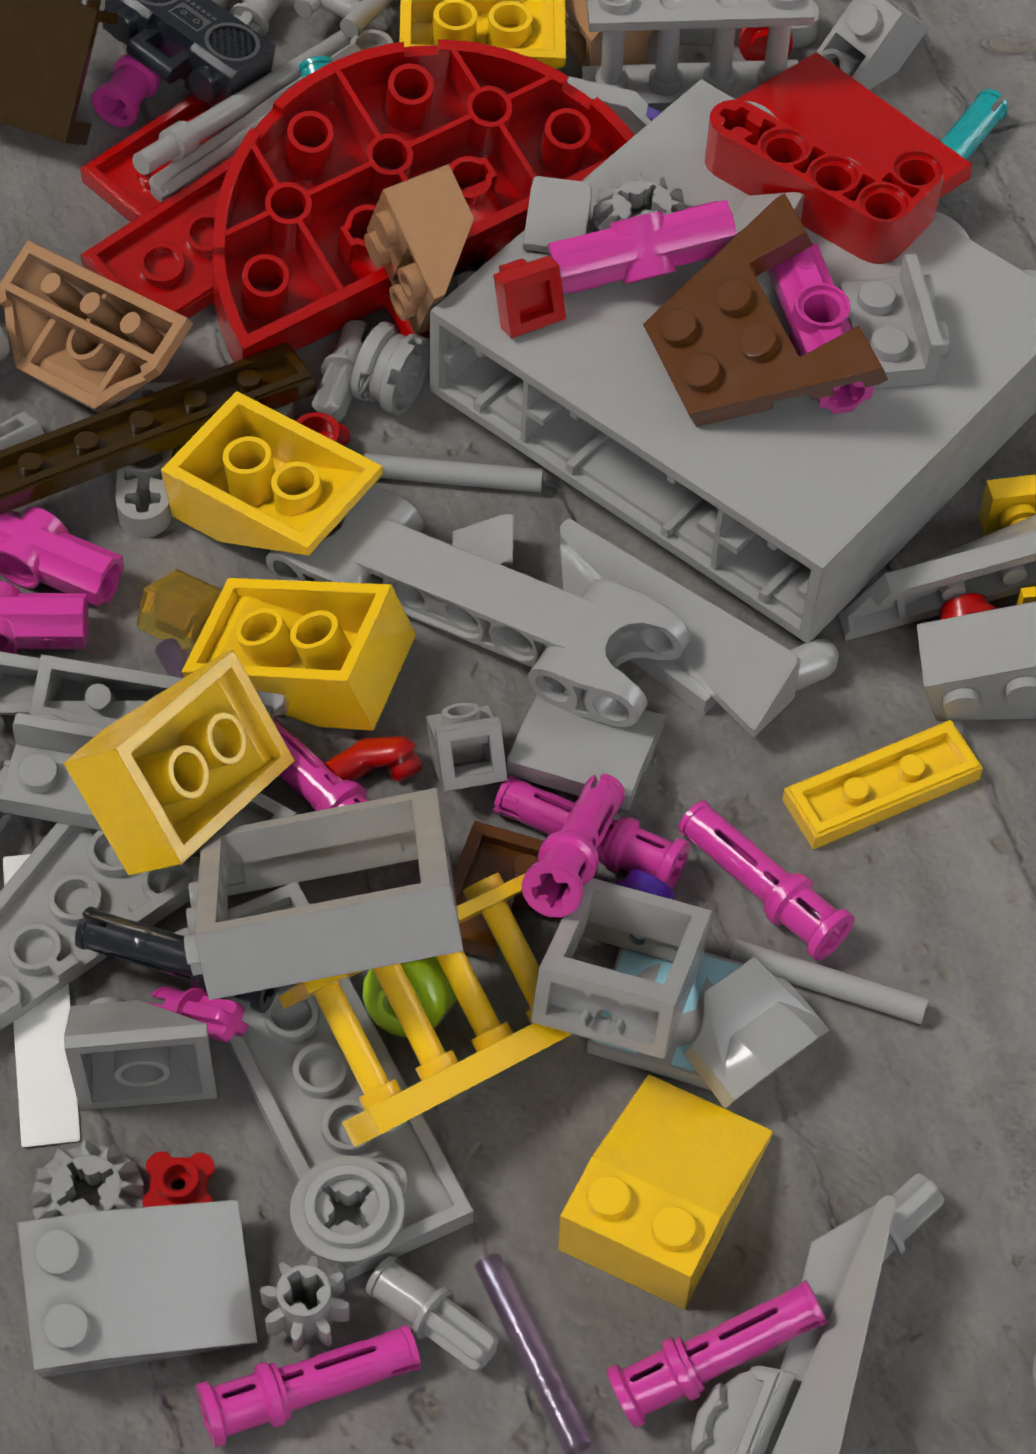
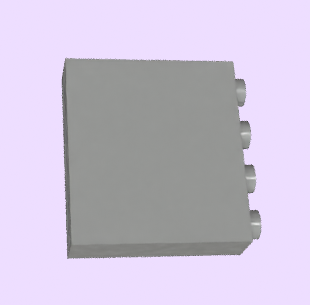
(769, 504)

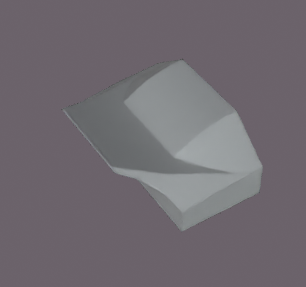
(750, 1030)

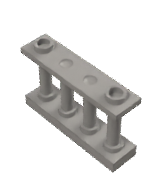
(667, 79)

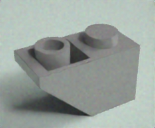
(873, 40)

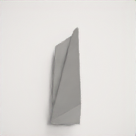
(989, 566)
(725, 657)
(86, 690)
(844, 1276)

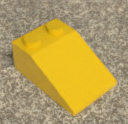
(521, 26)
(264, 479)
(315, 642)
(180, 766)
(662, 1190)

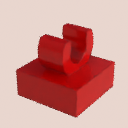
(529, 295)

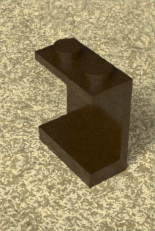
(46, 64)

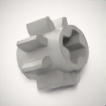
(314, 1288)

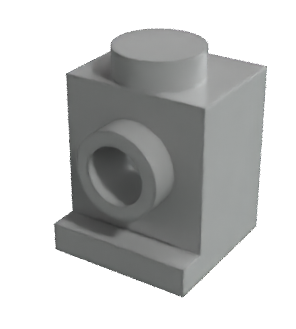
(463, 735)

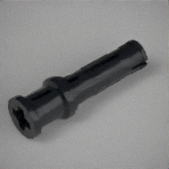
(151, 949)

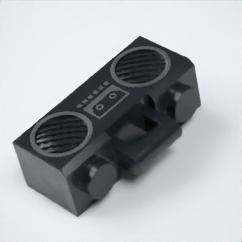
(193, 43)

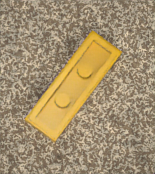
(881, 784)

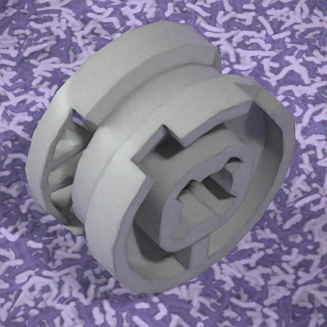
(390, 368)

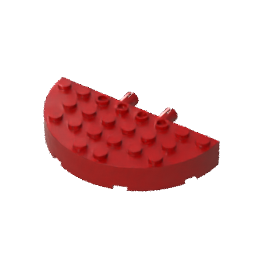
(314, 167)

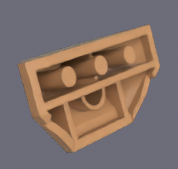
(84, 329)

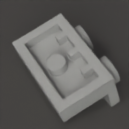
(900, 323)
(37, 778)

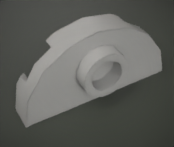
(742, 1412)

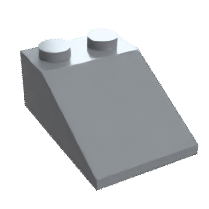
(135, 1285)

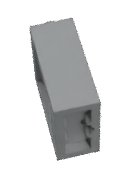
(641, 1009)

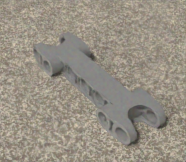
(562, 636)

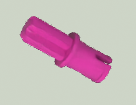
(220, 1015)

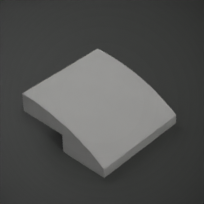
(567, 749)

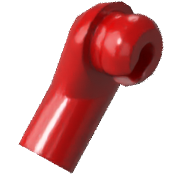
(376, 752)

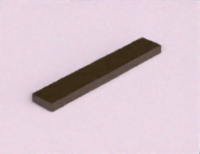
(145, 426)

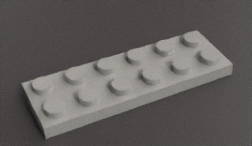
(311, 1089)

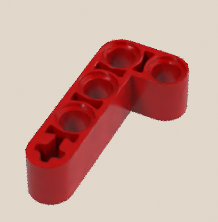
(843, 200)

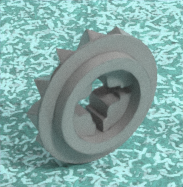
(617, 202)
(95, 1164)
(347, 1181)

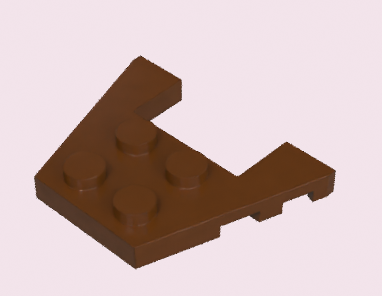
(727, 342)

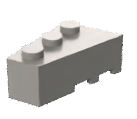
(981, 664)

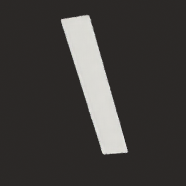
(43, 1075)

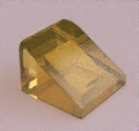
(177, 607)

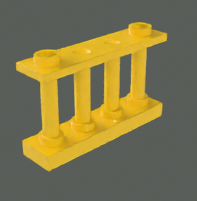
(440, 1071)

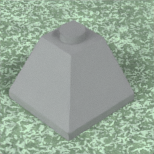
(136, 1055)

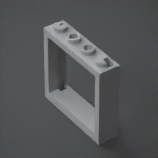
(327, 935)

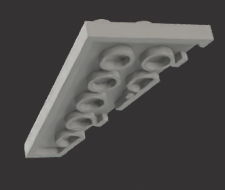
(54, 887)

